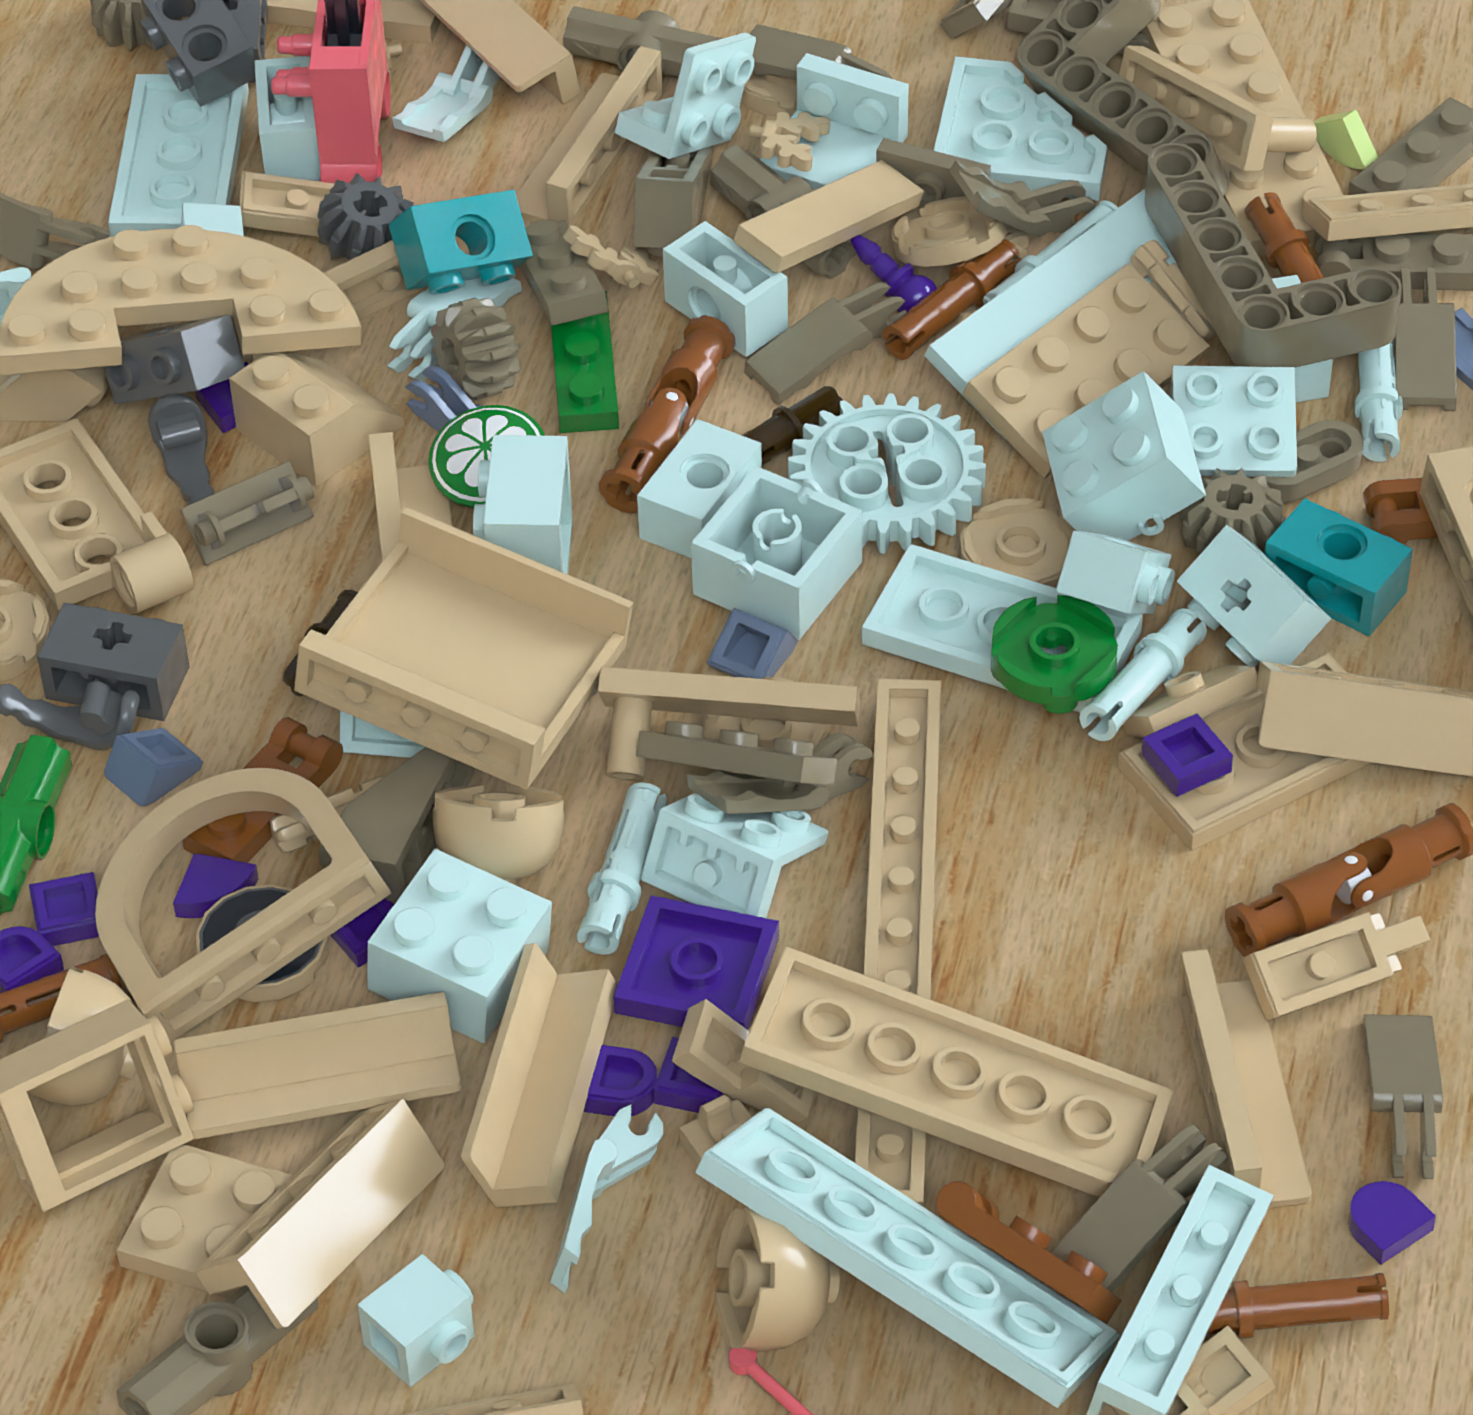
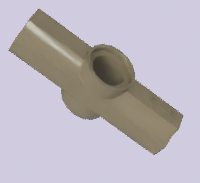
(618, 38)
(759, 189)
(196, 1367)

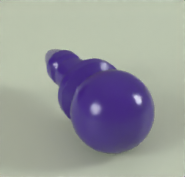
(902, 281)

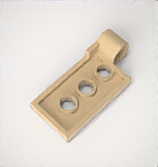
(144, 559)

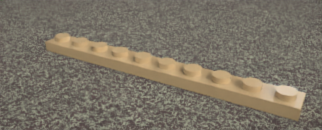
(901, 893)

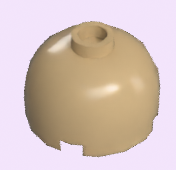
(499, 832)
(80, 998)
(774, 1284)

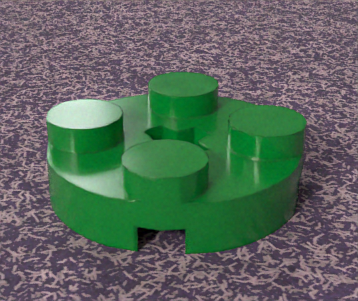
(1049, 679)

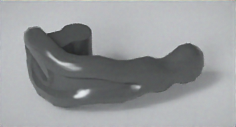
(182, 438)
(92, 724)

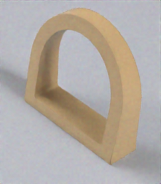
(262, 942)

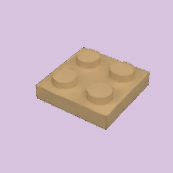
(192, 1212)

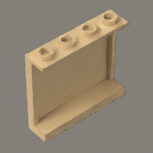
(467, 650)

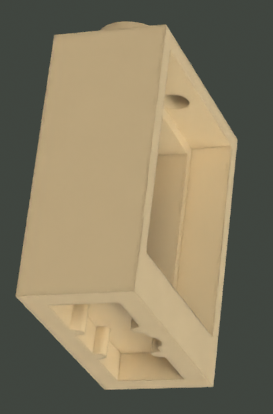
(114, 1150)

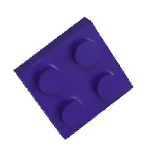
(695, 955)

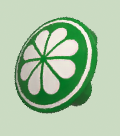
(466, 441)

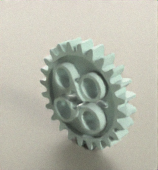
(928, 462)

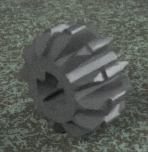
(358, 216)

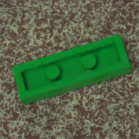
(585, 374)

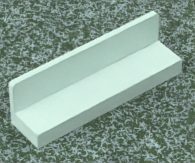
(1182, 1296)

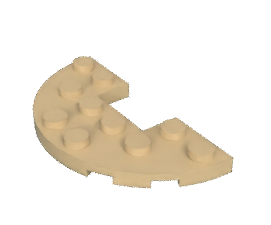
(188, 273)

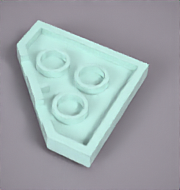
(1021, 134)

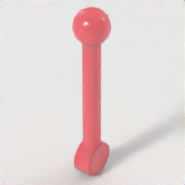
(745, 1362)

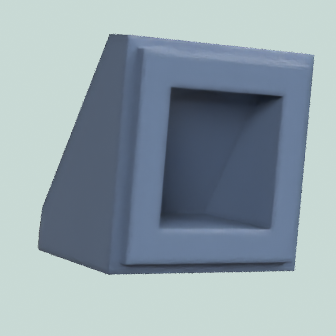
(751, 647)
(149, 764)

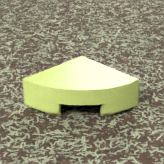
(1345, 139)

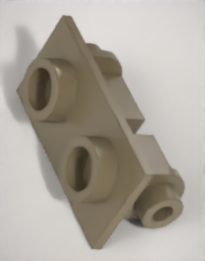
(248, 512)

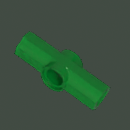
(28, 810)

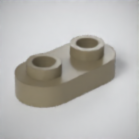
(1325, 455)

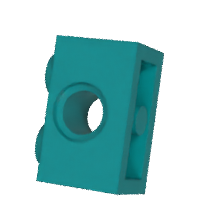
(485, 222)
(1341, 565)

